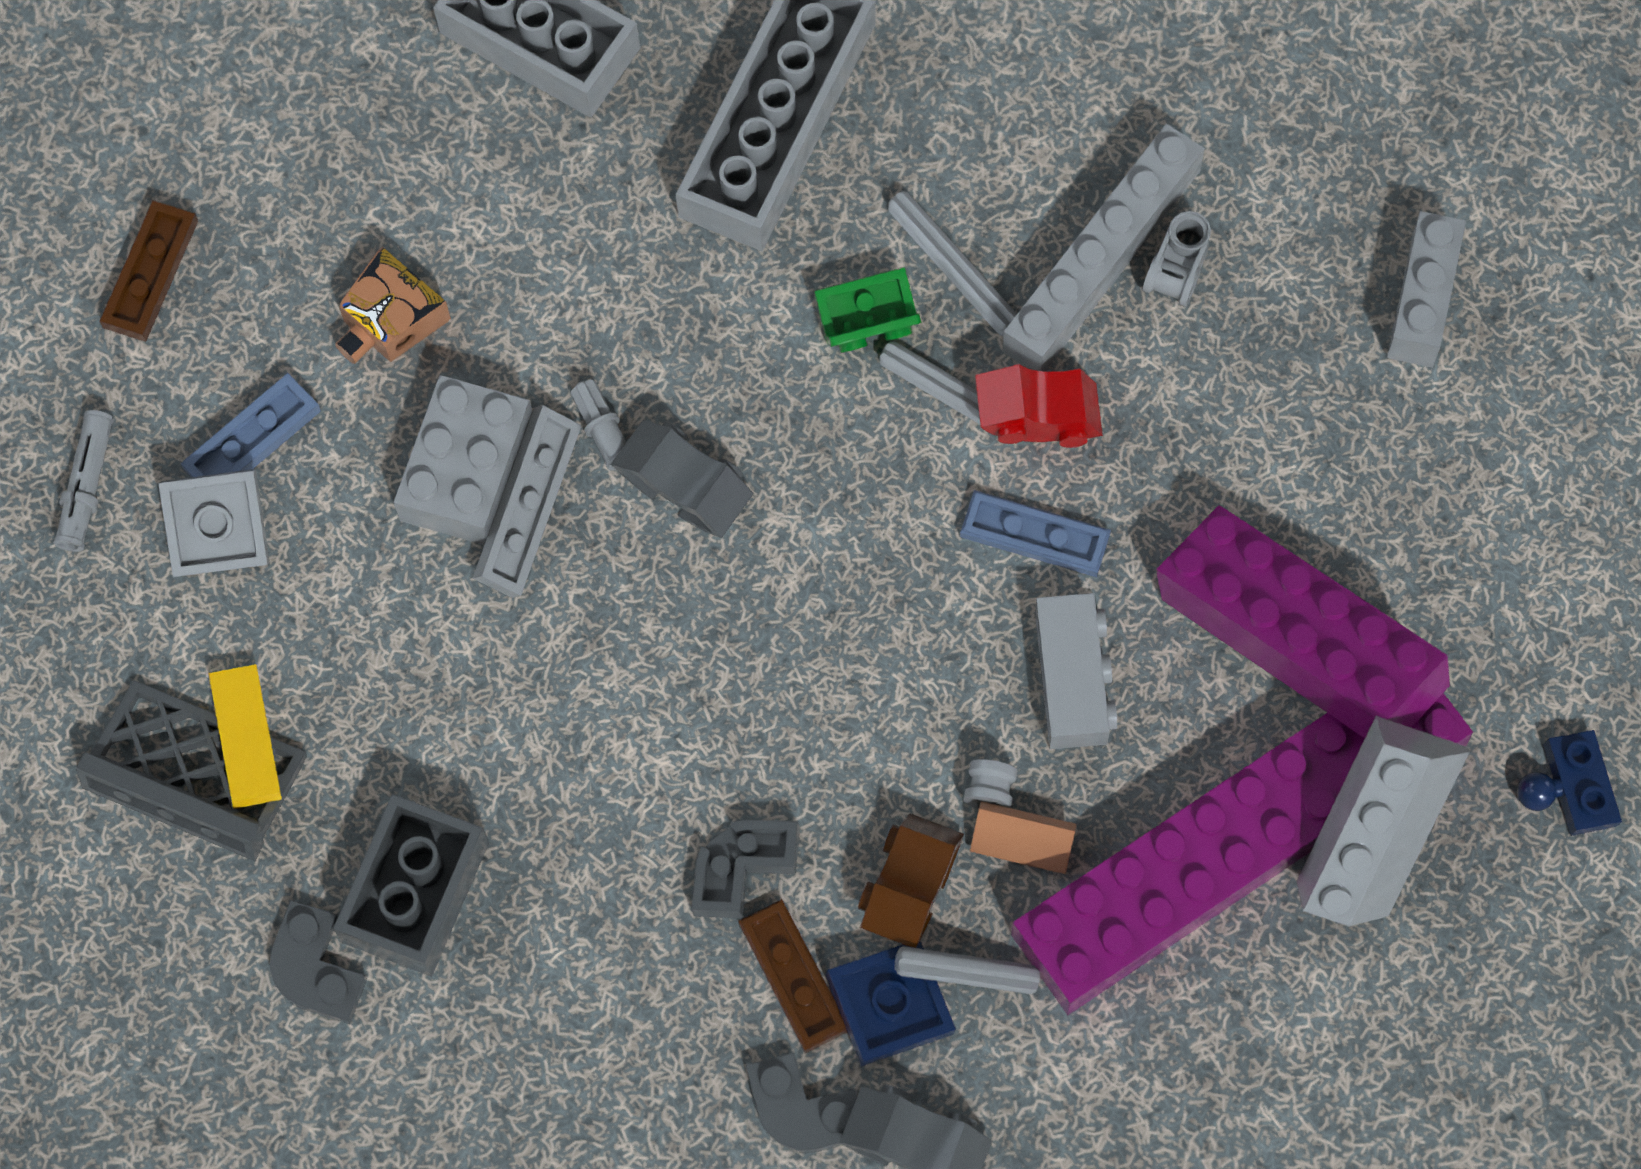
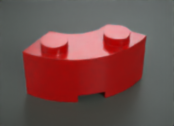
(1039, 406)

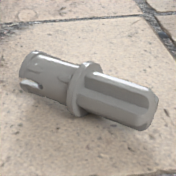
(600, 421)

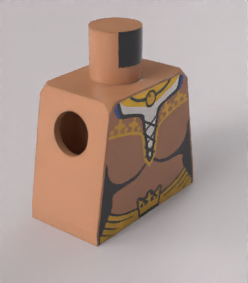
(388, 310)

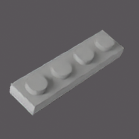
(527, 501)

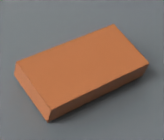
(1023, 837)

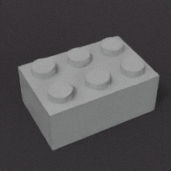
(462, 459)

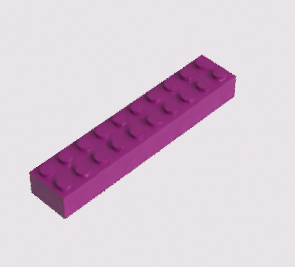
(1198, 860)

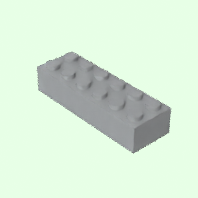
(773, 116)

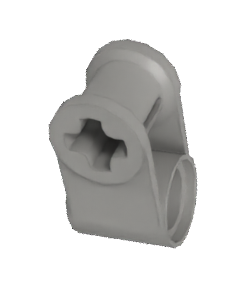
(1178, 265)

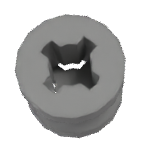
(990, 783)

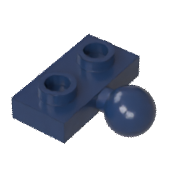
(1577, 780)

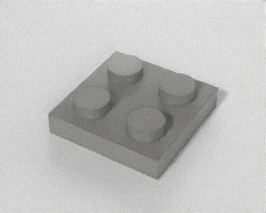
(214, 523)

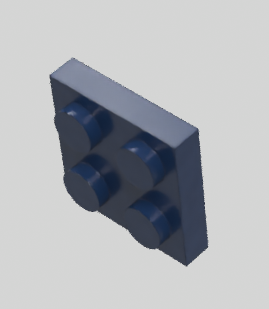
(887, 1010)

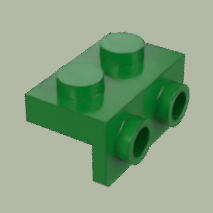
(866, 309)

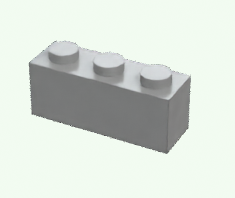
(1426, 289)
(1074, 671)

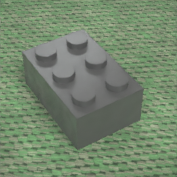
(411, 885)

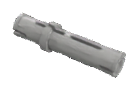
(80, 498)

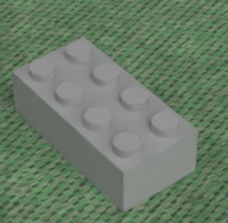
(556, 45)

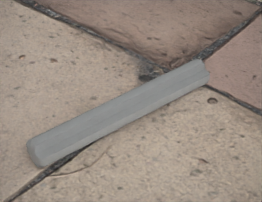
(951, 261)

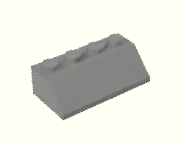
(1379, 823)

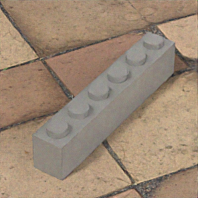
(1103, 250)

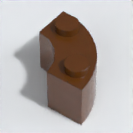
(910, 880)

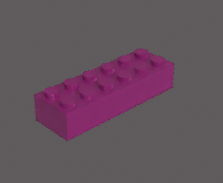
(1301, 625)

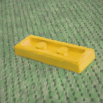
(244, 736)

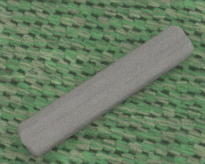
(931, 379)
(967, 970)

